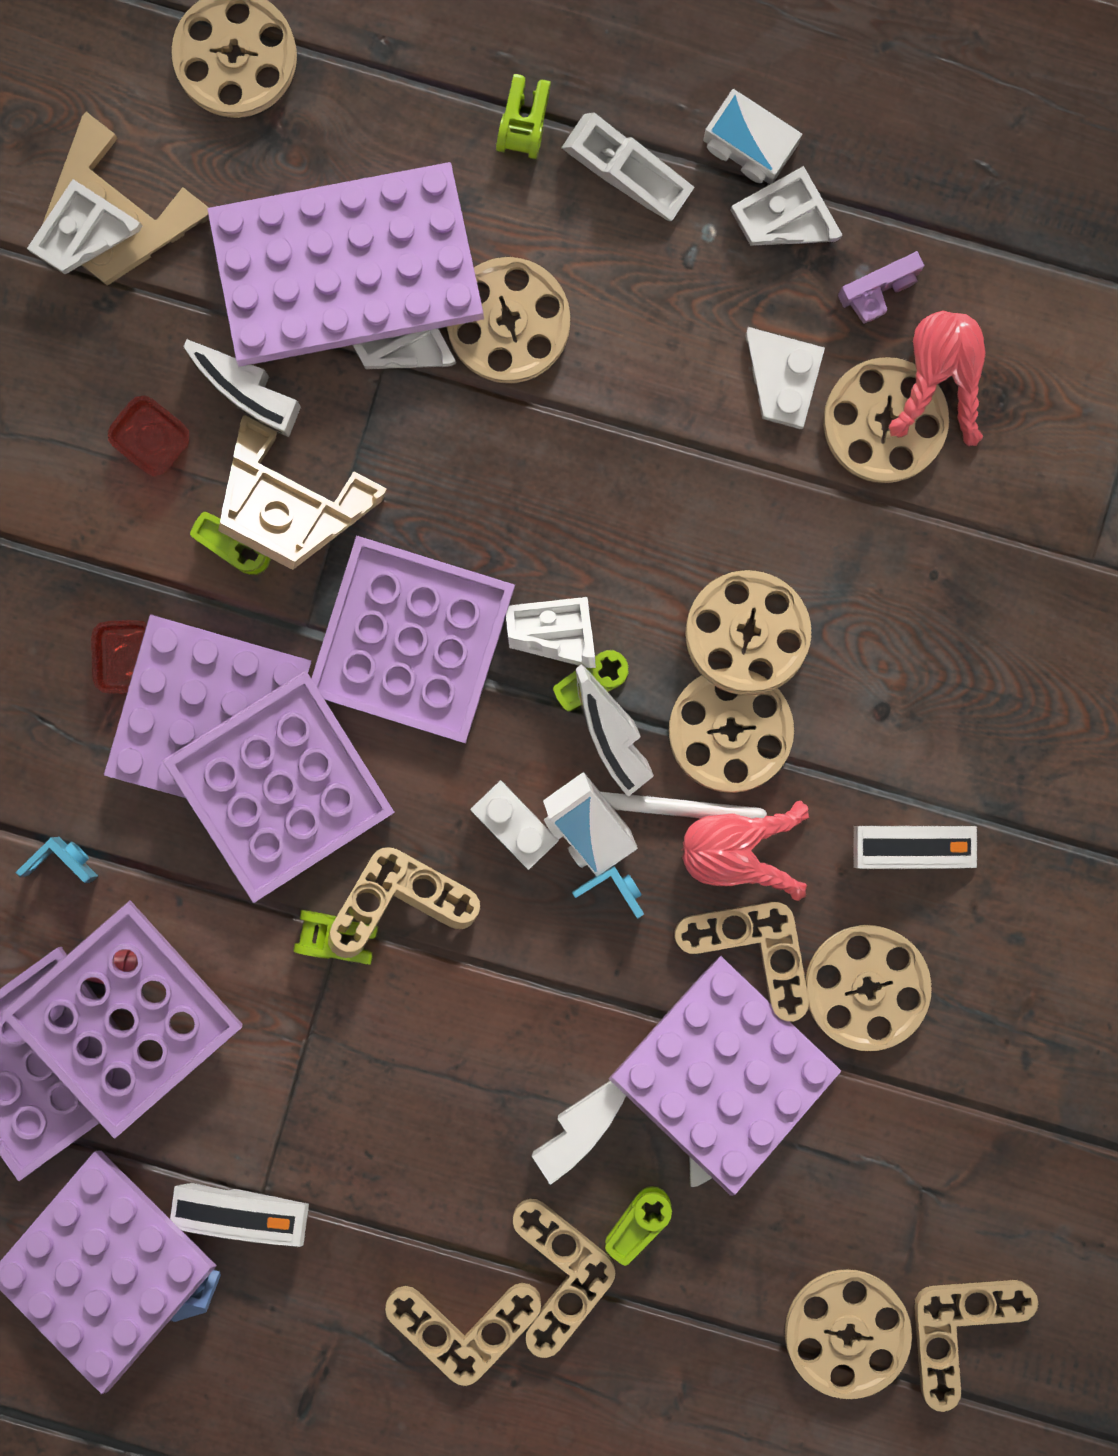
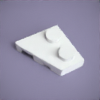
(786, 213)
(80, 229)
(406, 351)
(783, 375)
(553, 630)

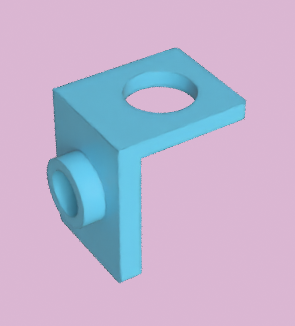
(70, 854)
(625, 885)

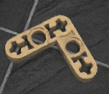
(400, 886)
(769, 943)
(573, 1265)
(945, 1327)
(470, 1344)

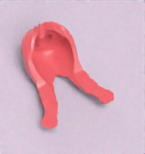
(946, 347)
(721, 850)

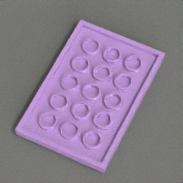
(345, 264)

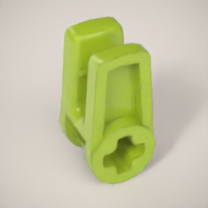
(520, 132)
(206, 532)
(567, 689)
(321, 948)
(635, 1228)

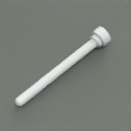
(678, 807)

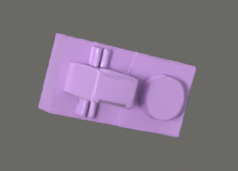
(866, 293)

